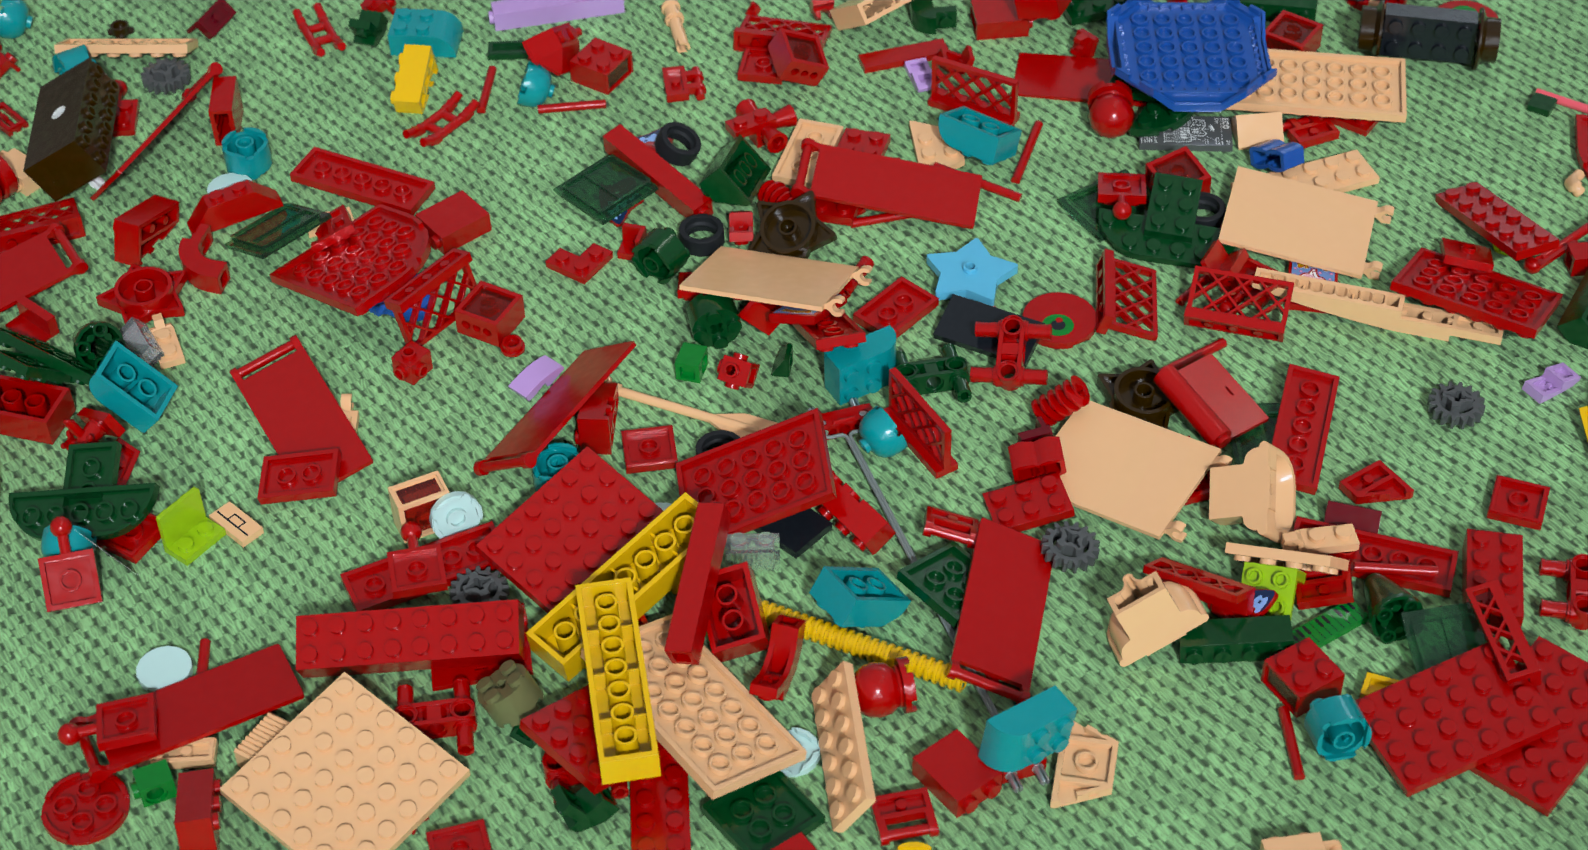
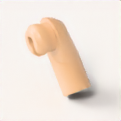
(1573, 183)

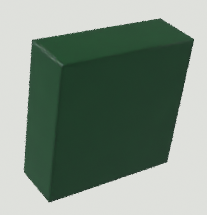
(1541, 104)

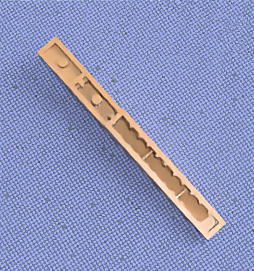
(1380, 309)

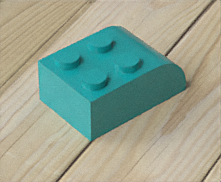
(425, 27)
(979, 135)
(860, 369)
(131, 387)
(858, 596)
(1028, 731)

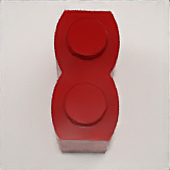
(1036, 458)

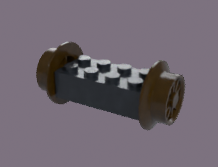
(1429, 33)

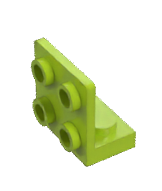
(186, 529)
(1276, 578)

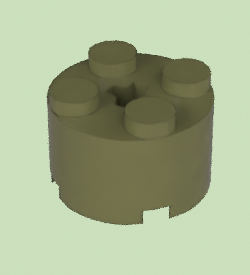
(509, 694)

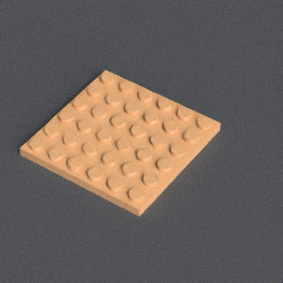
(345, 775)

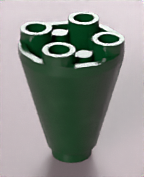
(94, 341)
(1384, 605)

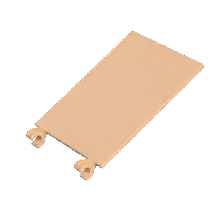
(1302, 223)
(775, 279)
(1132, 469)

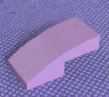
(919, 74)
(534, 376)
(1552, 382)

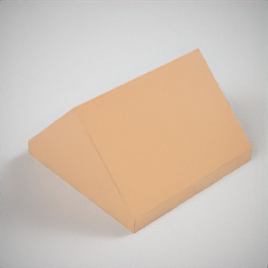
(1256, 129)

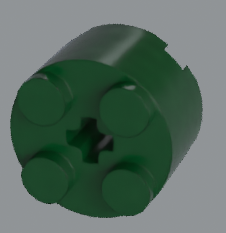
(660, 255)
(713, 320)

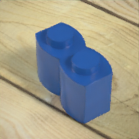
(1277, 155)

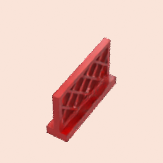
(753, 36)
(952, 99)
(22, 231)
(428, 283)
(1108, 293)
(1230, 321)
(920, 425)

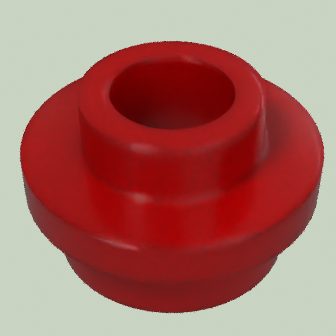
(512, 346)

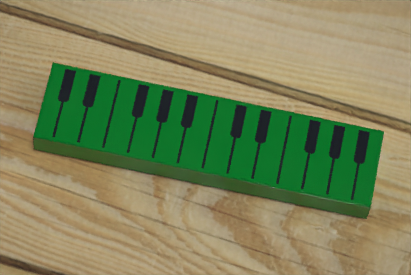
(1331, 624)

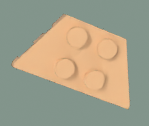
(931, 148)
(1084, 767)

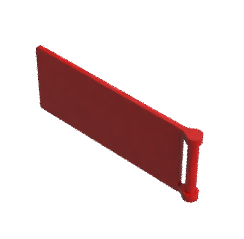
(1061, 76)
(188, 96)
(890, 185)
(36, 266)
(299, 407)
(554, 409)
(1001, 611)
(204, 707)

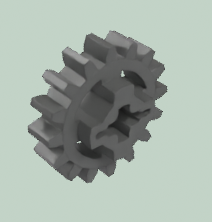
(165, 75)
(1456, 405)
(1070, 547)
(479, 587)

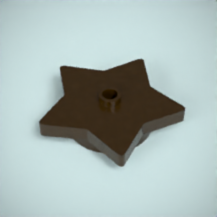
(791, 228)
(1137, 394)

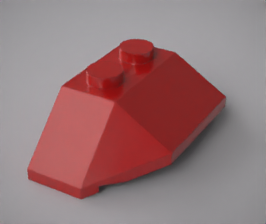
(553, 48)
(233, 205)

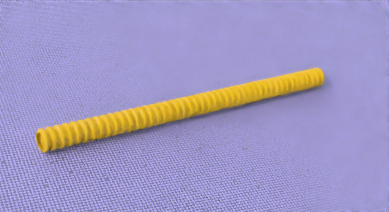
(863, 646)

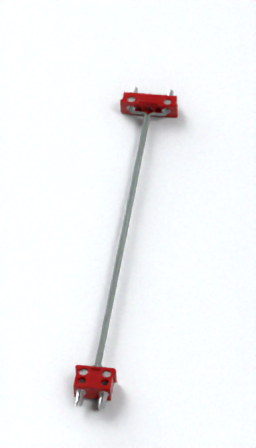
(845, 424)

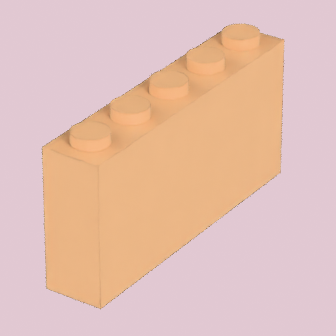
(862, 12)

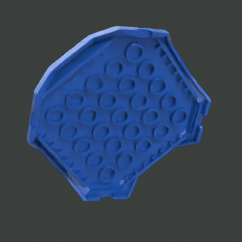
(1189, 51)

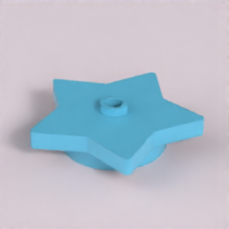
(970, 273)

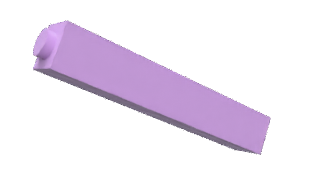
(525, 13)

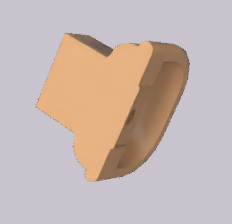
(1256, 493)
(1150, 616)

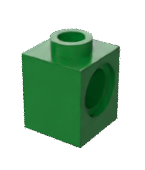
(691, 362)
(153, 783)

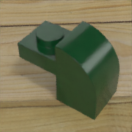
(928, 18)
(368, 28)
(584, 808)

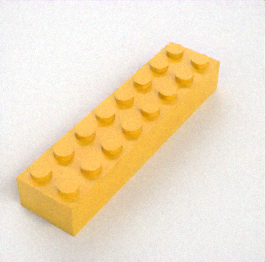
(651, 560)
(617, 681)

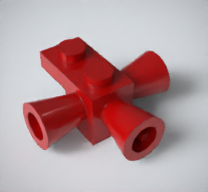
(762, 125)

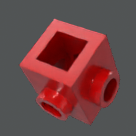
(412, 363)
(737, 371)

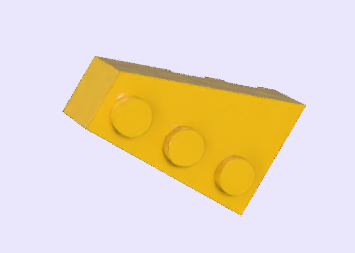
(413, 79)

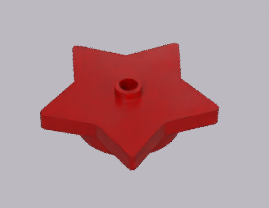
(145, 293)

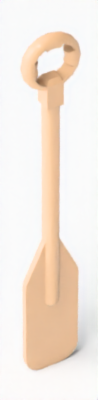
(738, 423)

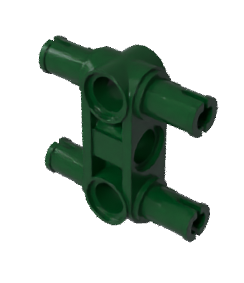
(937, 374)

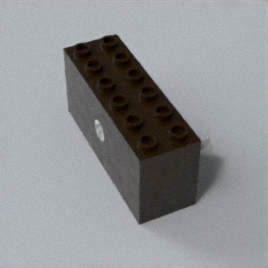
(72, 130)

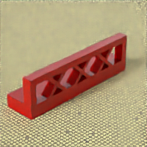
(1208, 586)
(1509, 629)

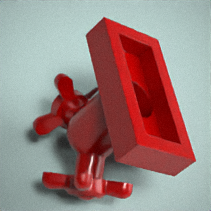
(97, 425)

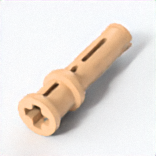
(674, 20)

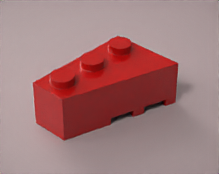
(142, 227)

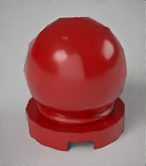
(1110, 109)
(885, 688)

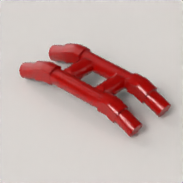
(324, 24)
(445, 113)

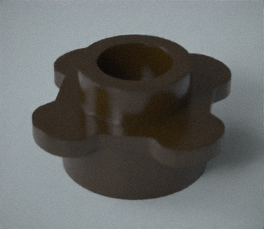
(120, 29)

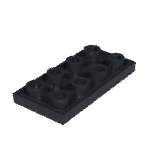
(959, 321)
(798, 531)

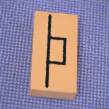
(237, 524)

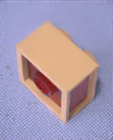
(414, 500)

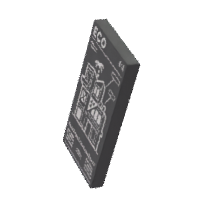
(1198, 134)

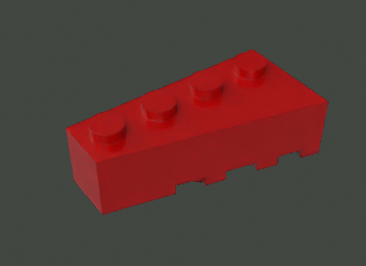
(856, 518)

